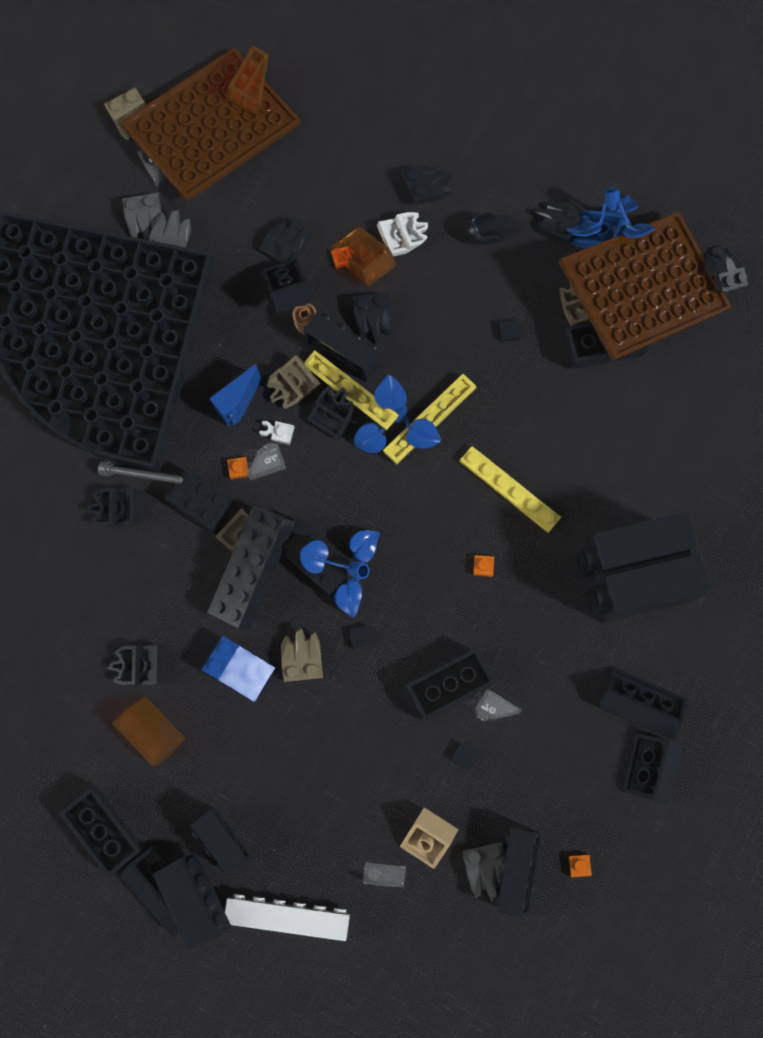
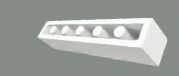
(287, 918)

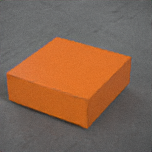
(337, 261)

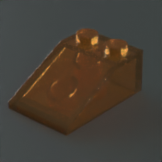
(369, 256)

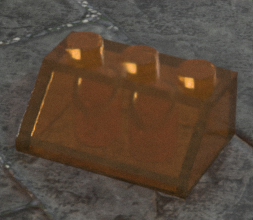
(149, 731)

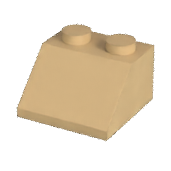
(429, 838)

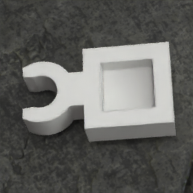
(280, 432)

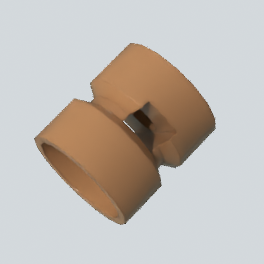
(302, 316)

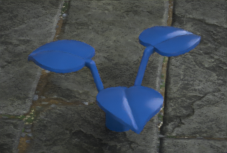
(614, 205)
(392, 395)
(363, 546)

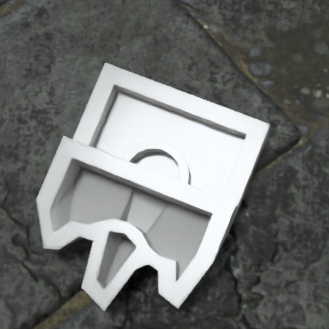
(402, 233)

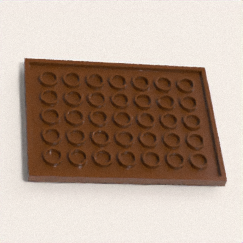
(200, 134)
(644, 286)

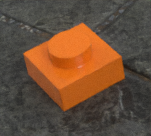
(238, 468)
(483, 566)
(579, 865)

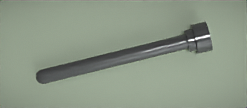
(107, 468)

